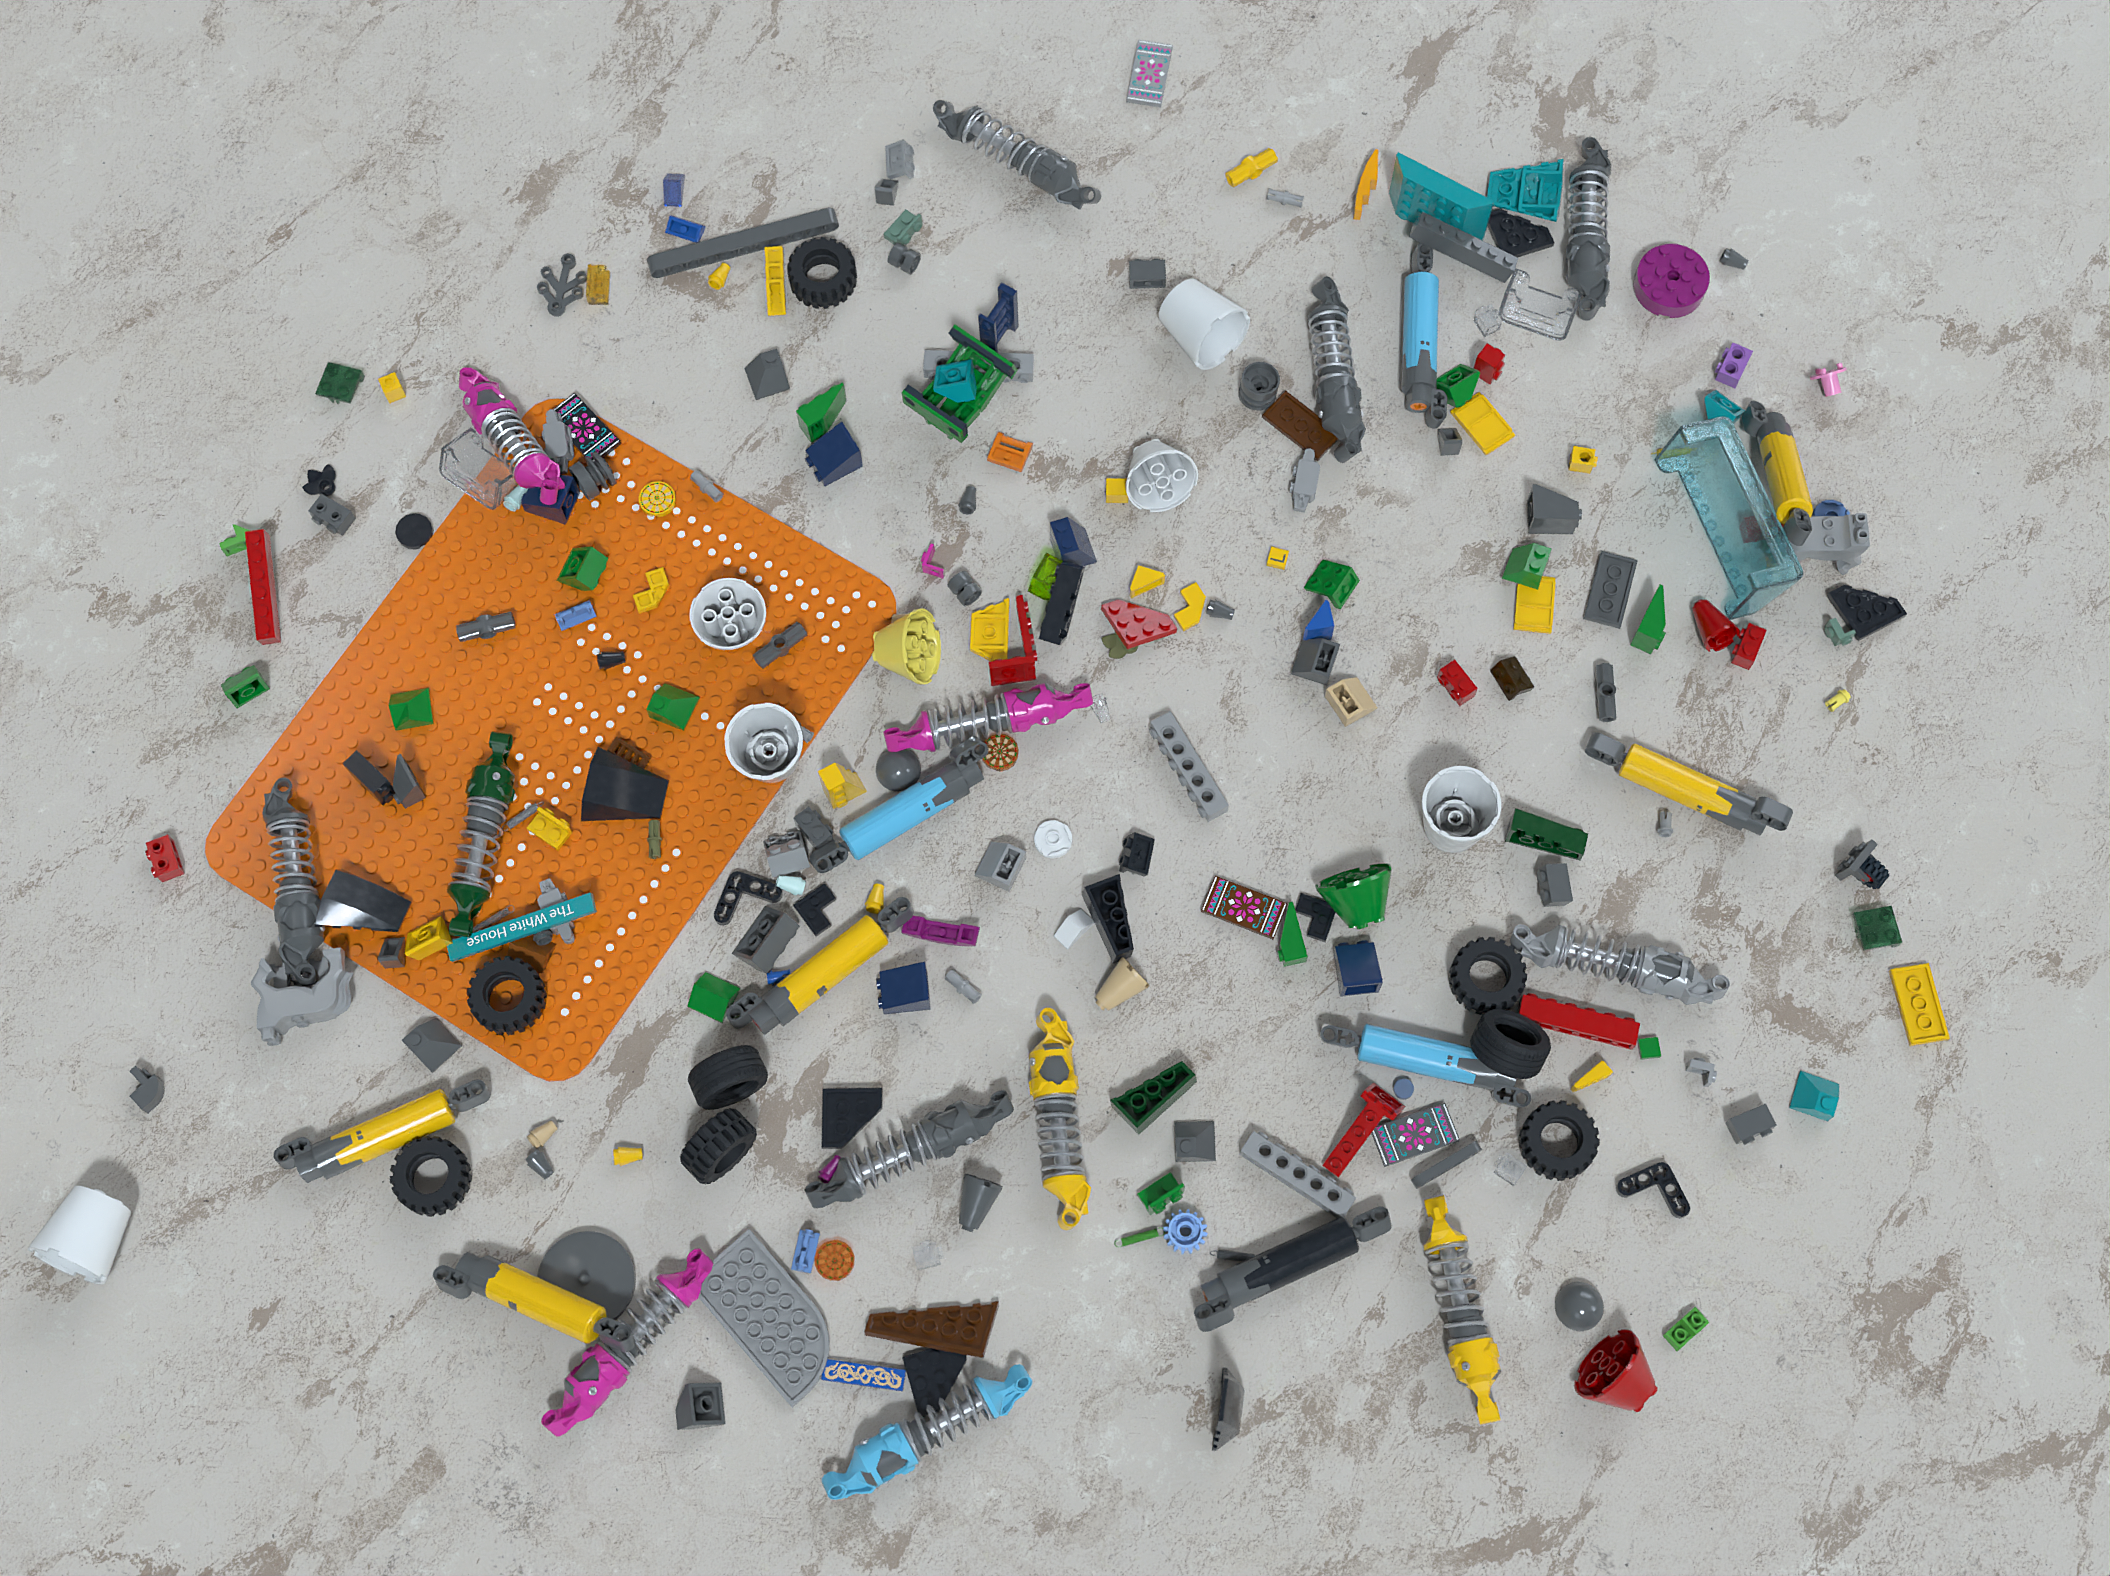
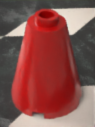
(1714, 627)

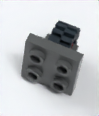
(1863, 866)

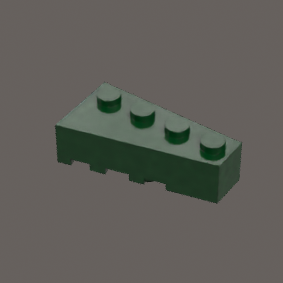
(1546, 835)
(1153, 1097)

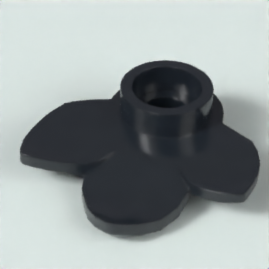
(320, 480)

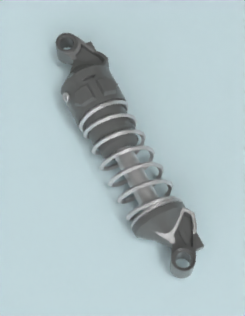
(1040, 164)

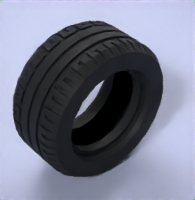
(1510, 1044)
(727, 1077)

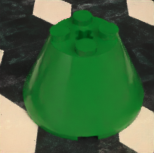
(1357, 894)

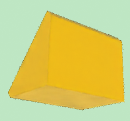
(427, 939)

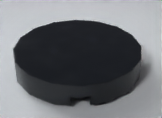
(414, 531)

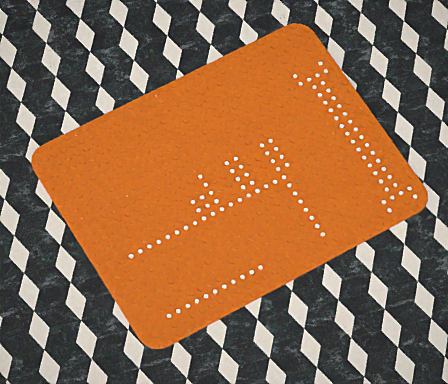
(559, 710)

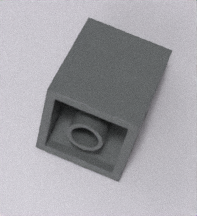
(1551, 512)

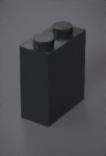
(369, 778)

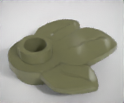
(1116, 647)

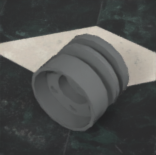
(1259, 386)
(592, 475)

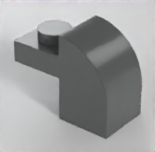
(150, 1092)

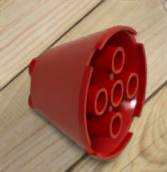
(1616, 1373)

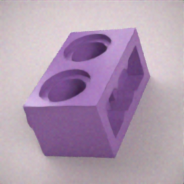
(1734, 365)

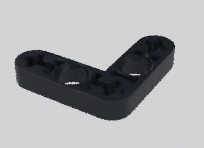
(744, 887)
(1661, 1182)

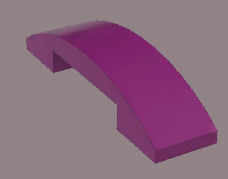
(941, 932)

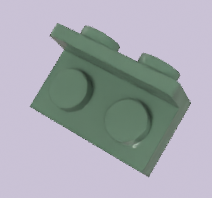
(904, 228)

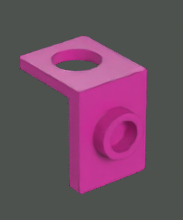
(926, 559)

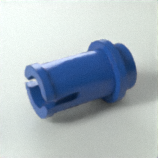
(776, 977)

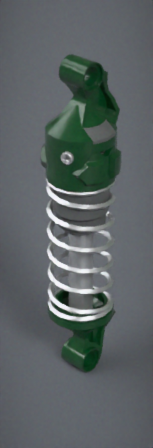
(487, 798)

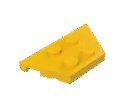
(991, 631)

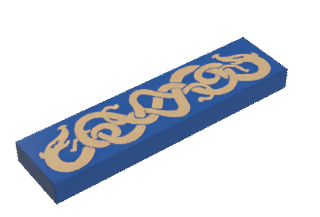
(864, 1375)

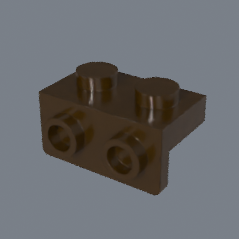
(1511, 677)

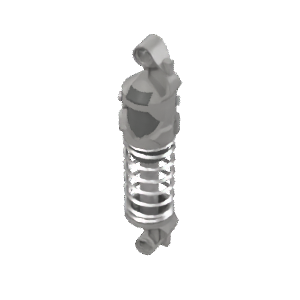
(1646, 968)

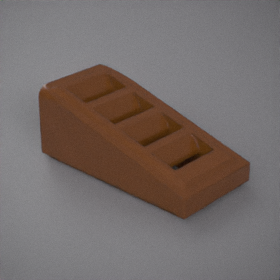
(631, 750)

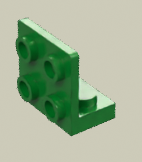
(1333, 581)
(1161, 1193)

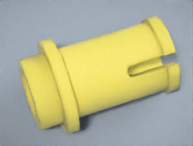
(1841, 697)

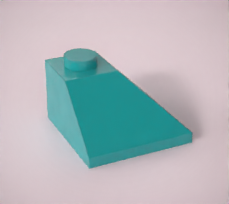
(956, 381)
(1719, 405)
(1815, 1096)

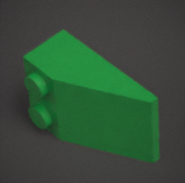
(1650, 631)

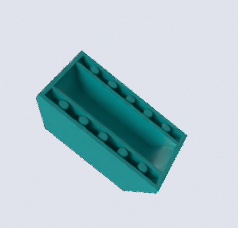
(1422, 189)

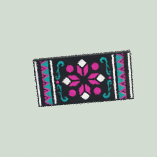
(587, 429)

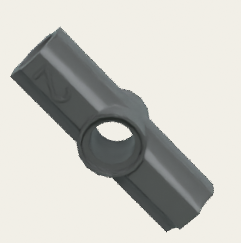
(485, 626)
(789, 638)
(1606, 703)

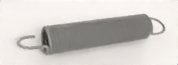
(522, 816)

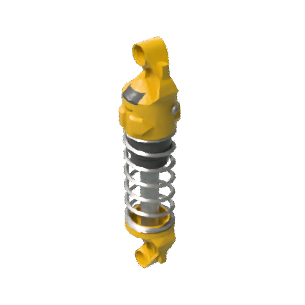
(1470, 1347)

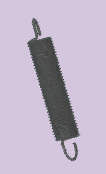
(1235, 1256)

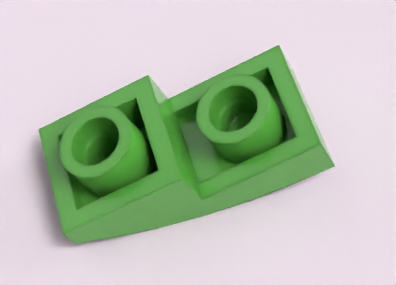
(1686, 1329)

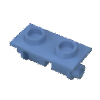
(575, 615)
(805, 1251)

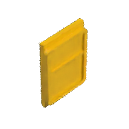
(1483, 423)
(1535, 607)

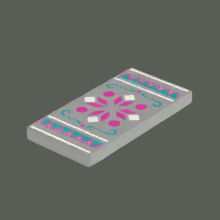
(1149, 73)

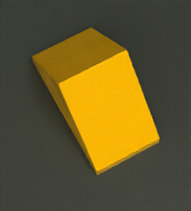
(1145, 580)

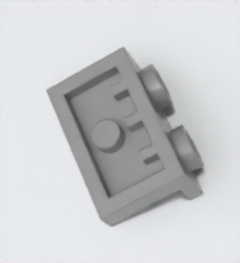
(899, 160)

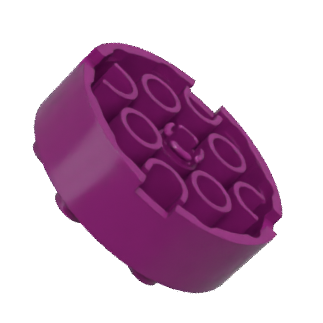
(1671, 280)

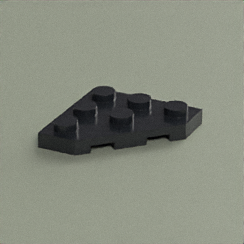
(1518, 234)
(1865, 610)
(847, 1113)
(932, 1376)

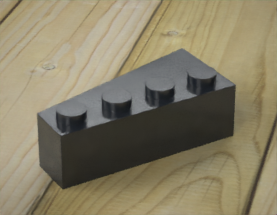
(1062, 603)
(1109, 914)

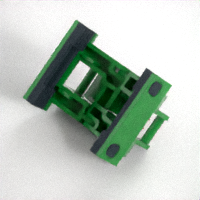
(956, 417)

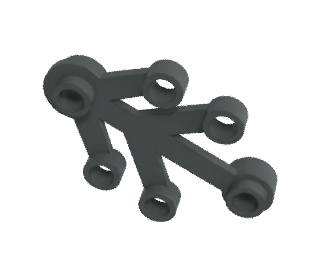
(561, 287)

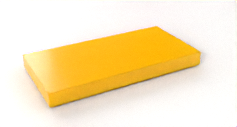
(1919, 1004)

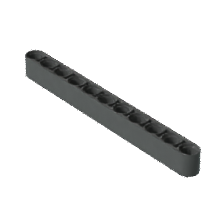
(742, 242)

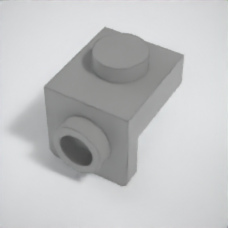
(1699, 1066)

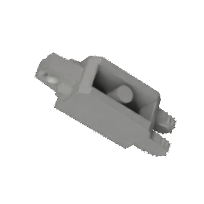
(558, 440)
(1306, 481)
(552, 896)

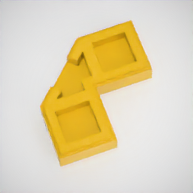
(651, 598)
(1195, 600)

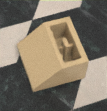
(1349, 700)

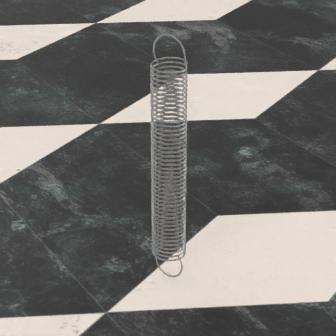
(497, 914)

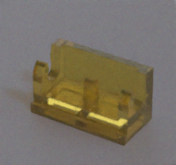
(597, 285)

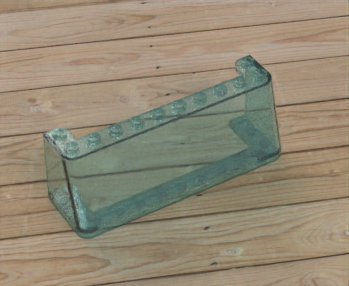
(1733, 512)

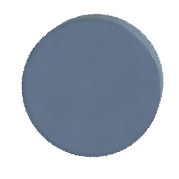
(1403, 1089)

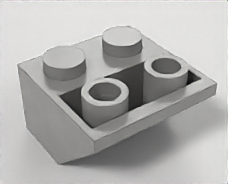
(786, 853)
(1001, 865)

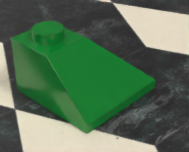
(1458, 384)
(672, 706)

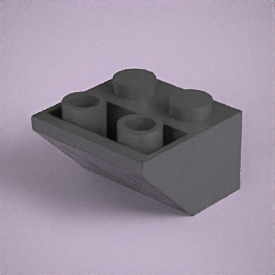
(1316, 660)

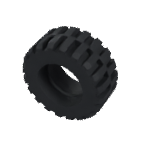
(817, 253)
(1499, 954)
(489, 978)
(1576, 1121)
(718, 1146)
(409, 1162)

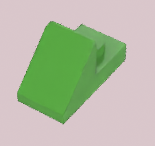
(234, 544)

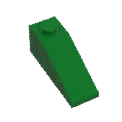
(1292, 945)

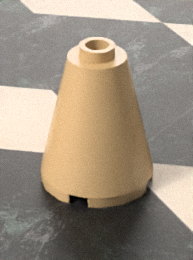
(1120, 986)

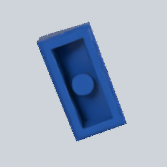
(685, 229)

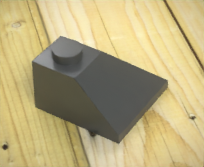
(767, 375)
(405, 784)
(432, 1043)
(1195, 1141)
(700, 1406)

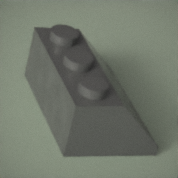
(766, 939)

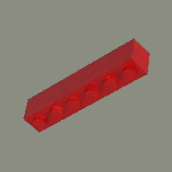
(262, 587)
(1580, 1022)

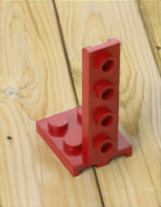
(1017, 668)
(1378, 1105)

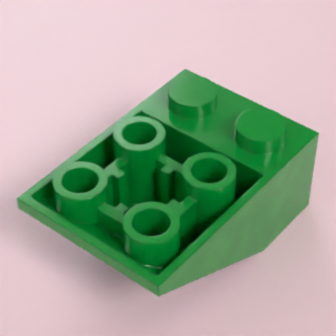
(819, 414)

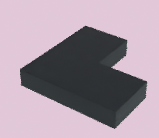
(810, 909)
(1320, 913)

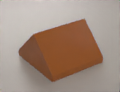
(530, 952)

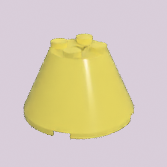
(909, 647)

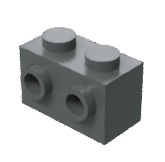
(1147, 274)
(331, 514)
(813, 829)
(1554, 885)
(1751, 1124)

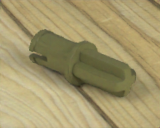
(654, 839)

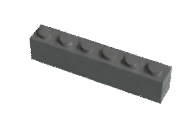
(1463, 247)

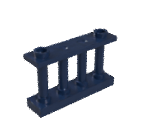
(1001, 318)

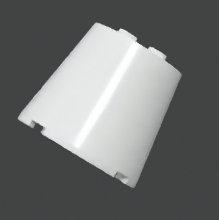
(1203, 322)
(763, 729)
(1461, 796)
(83, 1234)

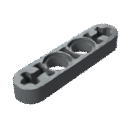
(1446, 1164)

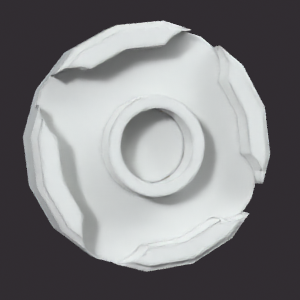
(1053, 839)

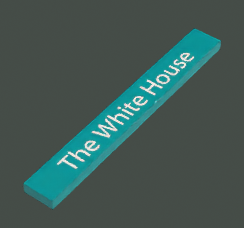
(522, 927)

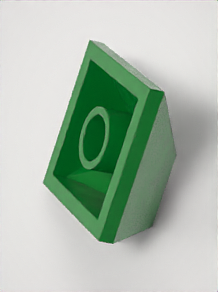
(411, 709)

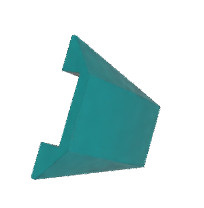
(1529, 189)

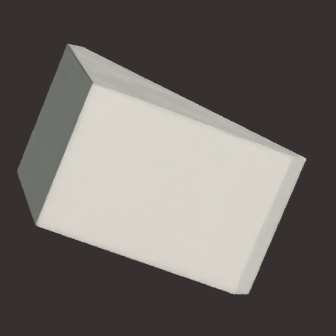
(1073, 928)

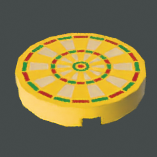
(657, 499)

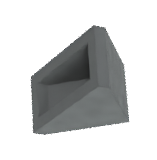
(886, 191)
(1449, 441)
(392, 953)

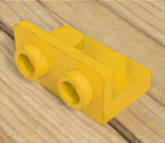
(549, 828)

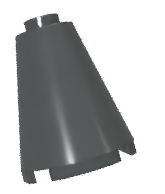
(976, 1201)

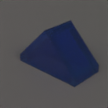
(673, 189)

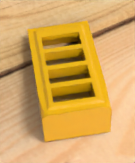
(1596, 1074)

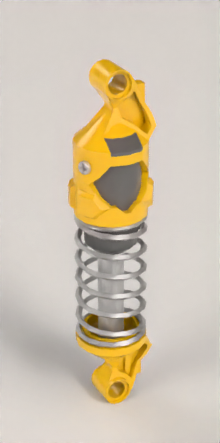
(1053, 1093)

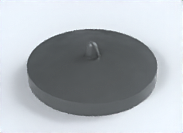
(593, 1269)

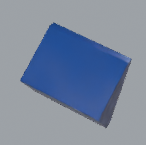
(1321, 624)

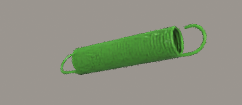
(1139, 1237)

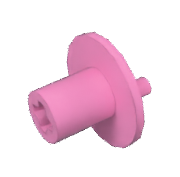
(1829, 379)

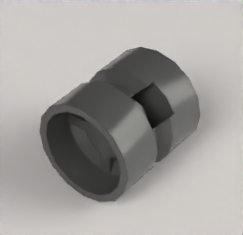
(906, 260)
(963, 586)

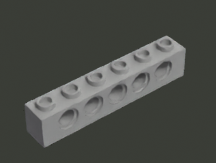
(1024, 362)
(1168, 724)
(1302, 1186)

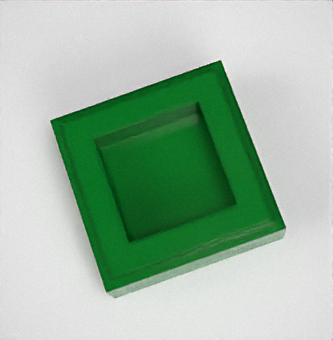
(1649, 1048)

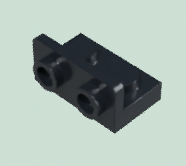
(1136, 854)

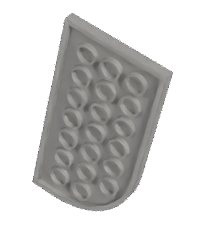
(768, 1316)

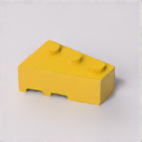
(840, 785)

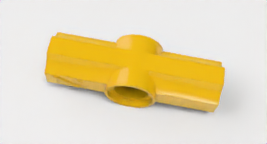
(1251, 167)

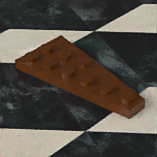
(941, 1328)

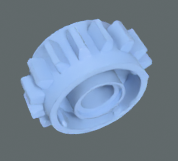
(1185, 1220)

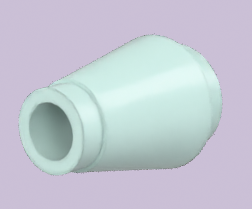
(513, 499)
(791, 884)

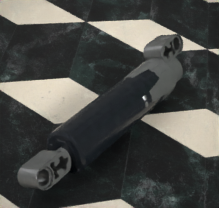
(1286, 1264)

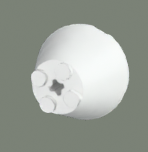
(1160, 476)
(728, 614)

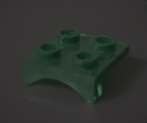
(339, 383)
(1877, 928)

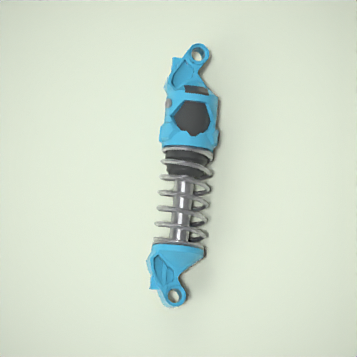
(903, 1444)

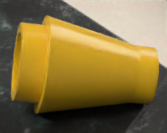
(719, 276)
(875, 900)
(626, 1155)

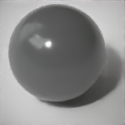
(898, 770)
(1579, 1306)

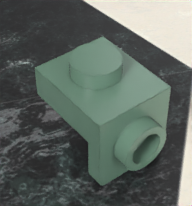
(1836, 634)

